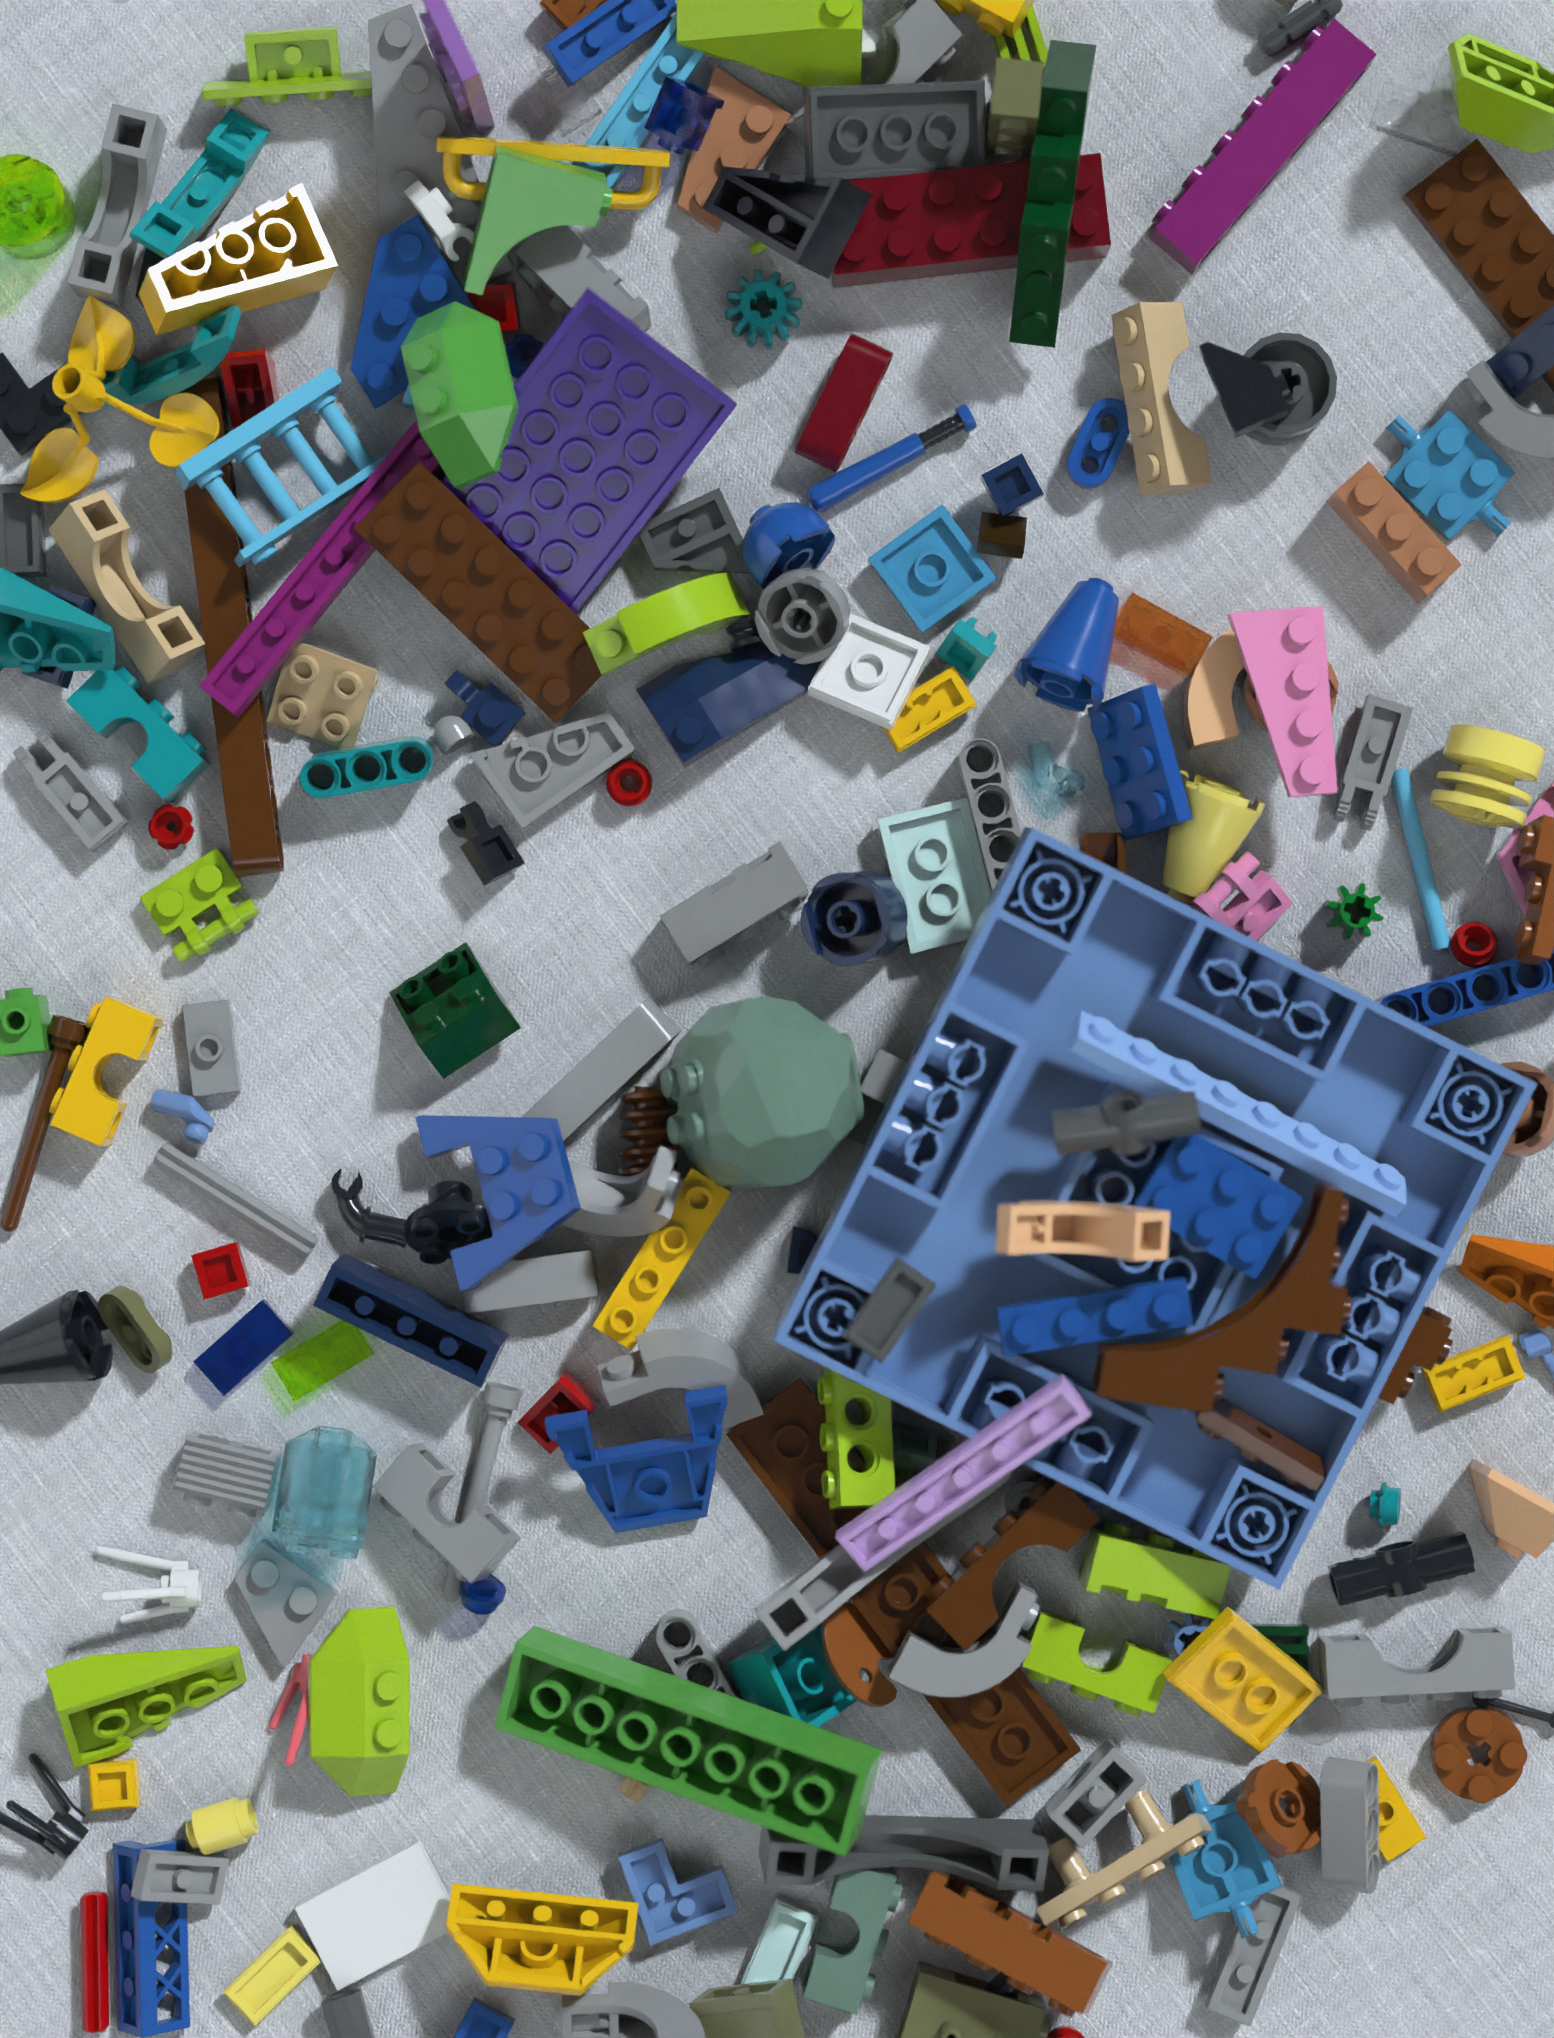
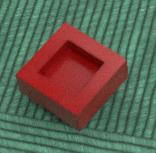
(499, 303)
(221, 1270)

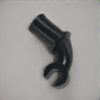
(363, 1221)

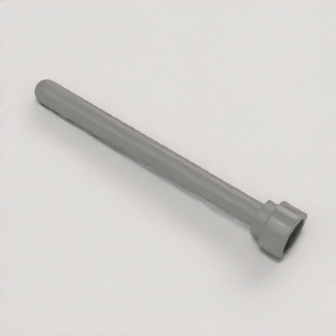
(500, 1403)

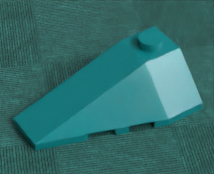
(48, 631)

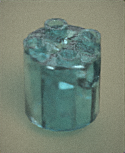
(324, 1493)

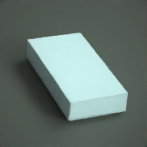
(780, 1943)

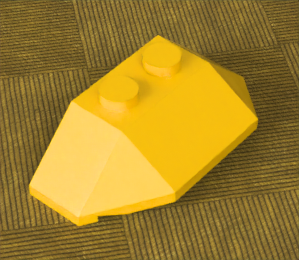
(539, 1937)

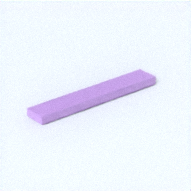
(963, 1473)

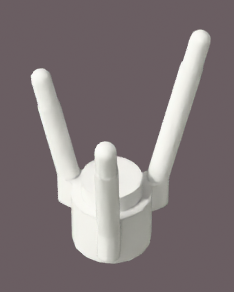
(178, 1589)

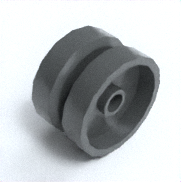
(1310, 381)

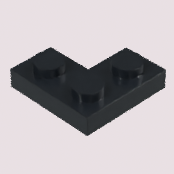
(28, 412)

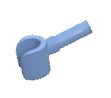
(1537, 1344)

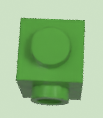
(24, 1023)

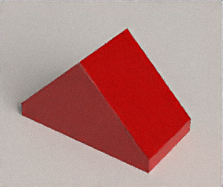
(249, 383)
(562, 1397)

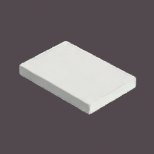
(377, 1915)

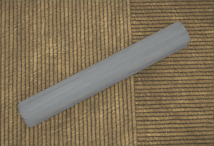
(235, 1200)

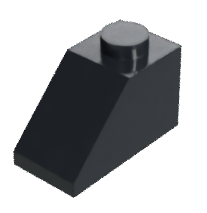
(1245, 389)

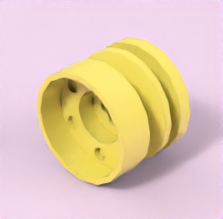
(1487, 775)

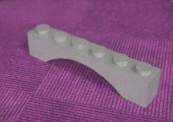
(831, 1582)

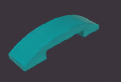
(203, 188)
(177, 368)

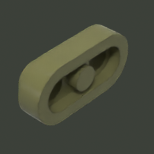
(135, 1329)

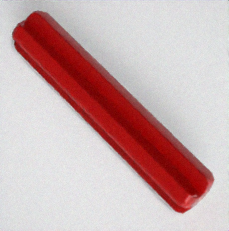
(94, 1961)

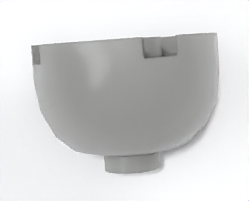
(803, 615)

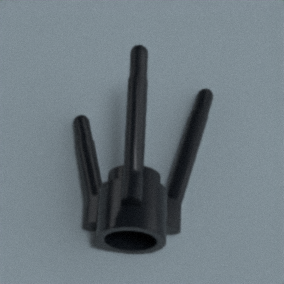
(61, 1832)

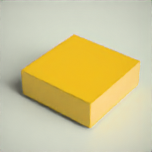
(114, 1784)

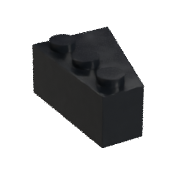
(790, 213)

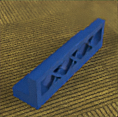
(138, 1949)

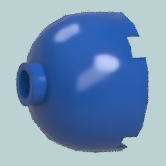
(784, 540)

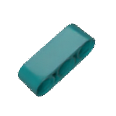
(347, 778)

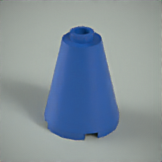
(1074, 648)

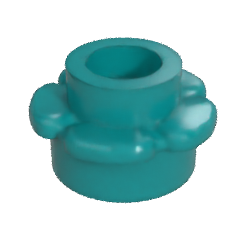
(1385, 1505)

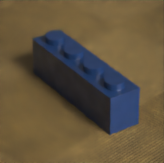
(411, 1319)

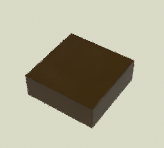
(1002, 535)

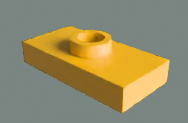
(930, 709)
(1473, 1373)
(1396, 1823)

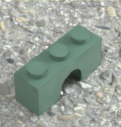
(841, 1974)

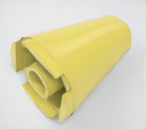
(1209, 841)

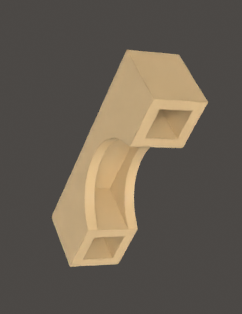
(1165, 451)
(96, 545)

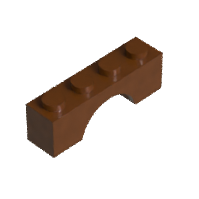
(1050, 1518)

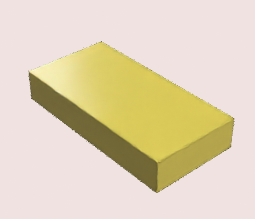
(272, 1975)

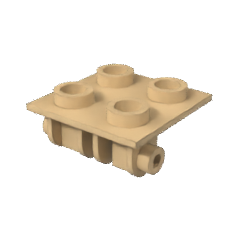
(322, 696)

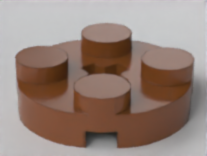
(1481, 1780)
(1262, 1812)

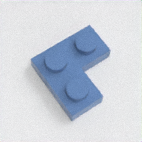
(671, 1905)

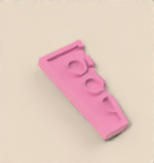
(1291, 685)

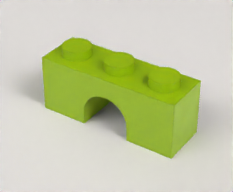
(1131, 1679)

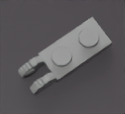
(1372, 757)
(73, 794)

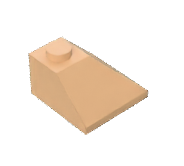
(1513, 1512)

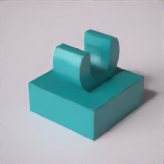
(967, 648)

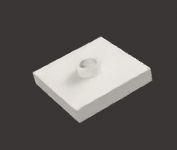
(870, 672)

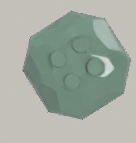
(762, 1092)

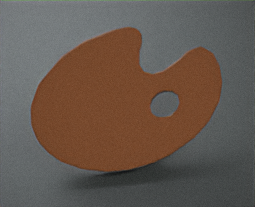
(854, 1646)

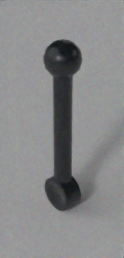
(1514, 1707)

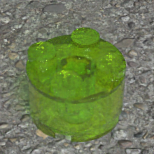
(49, 215)

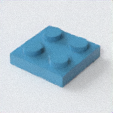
(932, 569)

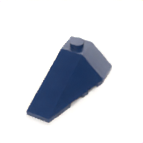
(722, 696)

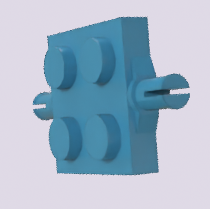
(1448, 475)
(1228, 1869)

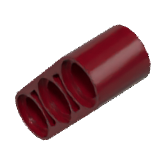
(844, 402)

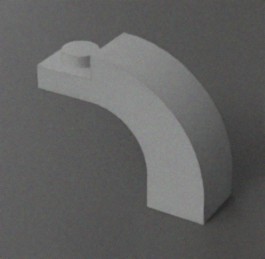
(1508, 421)
(626, 1203)
(682, 1361)
(957, 1672)
(628, 2012)

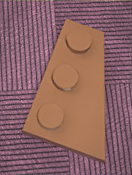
(736, 137)

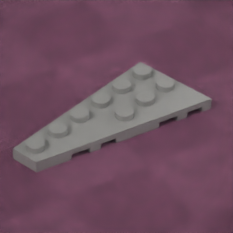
(407, 118)

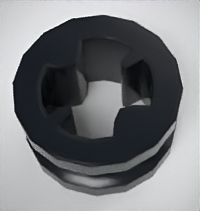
(744, 635)

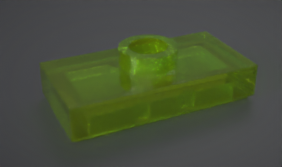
(322, 1358)

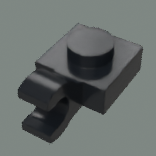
(487, 849)

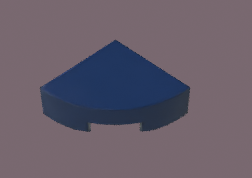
(800, 1249)

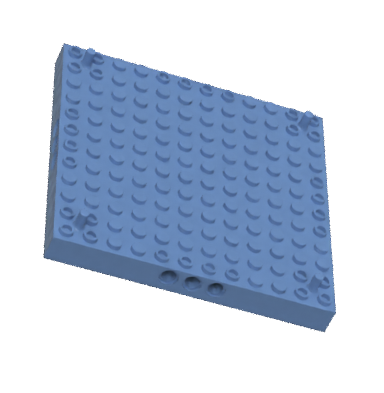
(978, 1132)

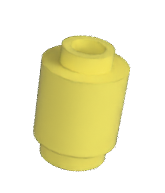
(222, 1825)

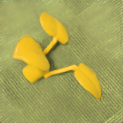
(103, 343)

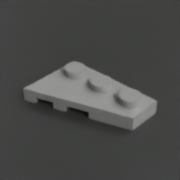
(552, 766)

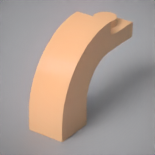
(1208, 694)
(1082, 1228)

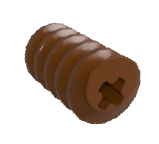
(648, 1128)

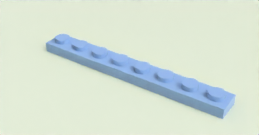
(1239, 1114)

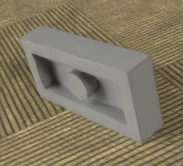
(179, 1877)

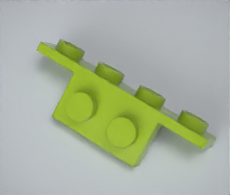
(290, 64)

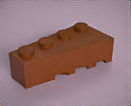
(1010, 1942)

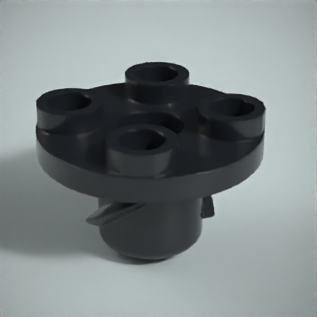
(446, 1222)

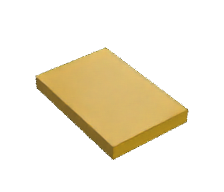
(1243, 1680)

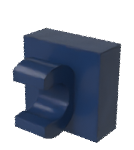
(1011, 485)

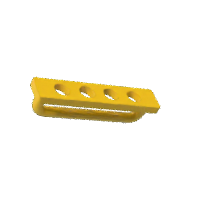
(650, 159)

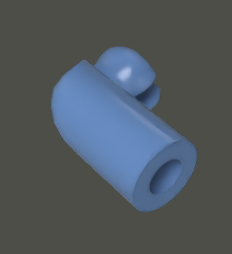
(188, 1109)

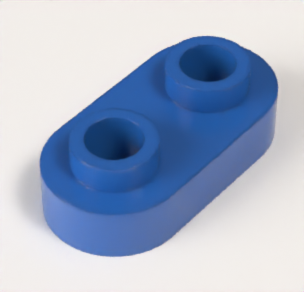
(1098, 444)

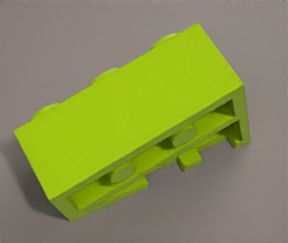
(1153, 1570)

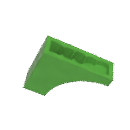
(526, 197)

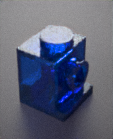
(682, 115)

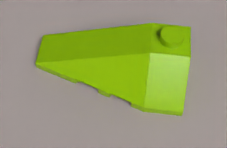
(794, 39)
(121, 1695)

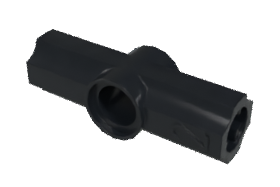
(1401, 1568)

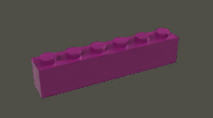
(1262, 146)

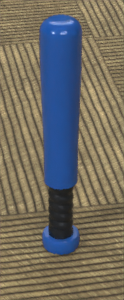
(873, 468)

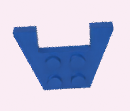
(521, 1180)
(649, 1479)

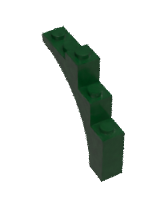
(1051, 193)

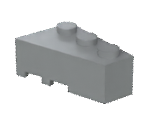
(566, 267)
(736, 906)

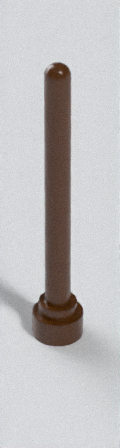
(65, 1037)

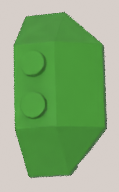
(461, 390)

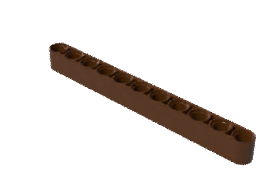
(224, 617)

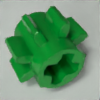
(1364, 904)

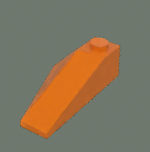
(1513, 1273)

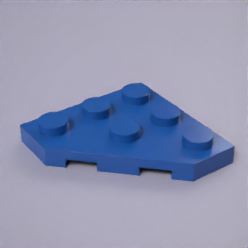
(404, 284)

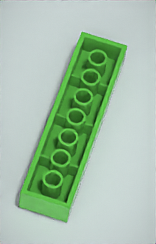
(688, 1739)

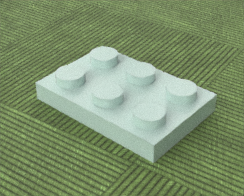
(938, 871)

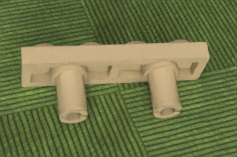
(1145, 1861)

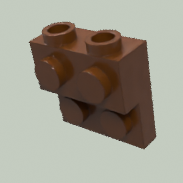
(1424, 1347)

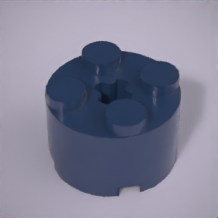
(879, 912)

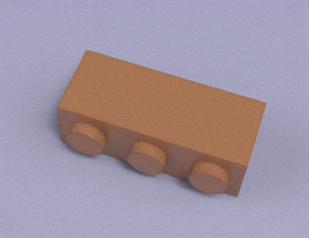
(1393, 532)

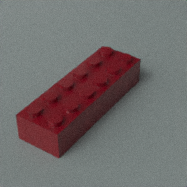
(960, 223)

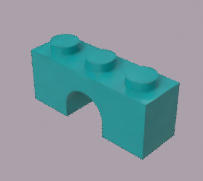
(170, 758)

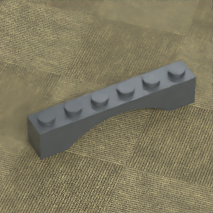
(986, 1850)

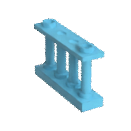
(244, 447)

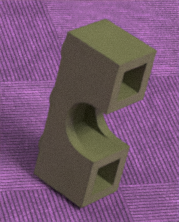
(1014, 108)

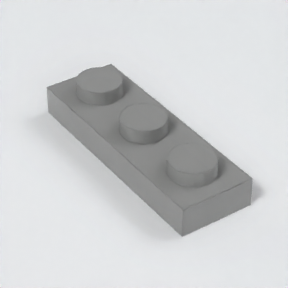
(1252, 1959)

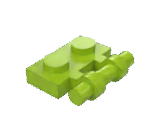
(193, 892)

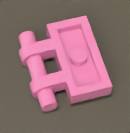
(1256, 904)

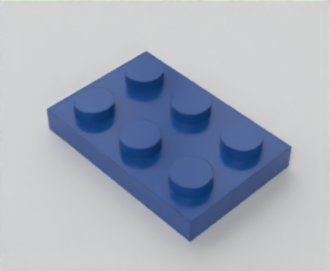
(1139, 763)
(1219, 1202)

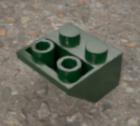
(454, 1010)

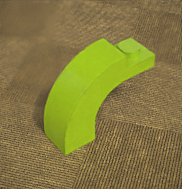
(665, 618)

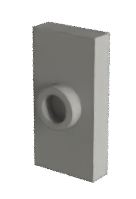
(211, 1048)

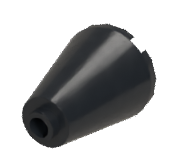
(56, 1343)

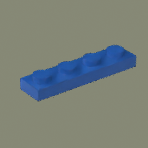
(1094, 1316)

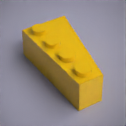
(248, 263)

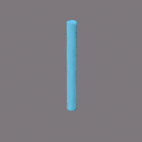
(1420, 859)

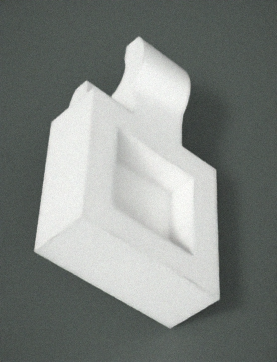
(434, 210)

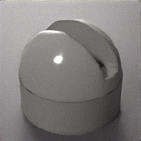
(452, 734)

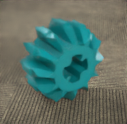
(775, 297)

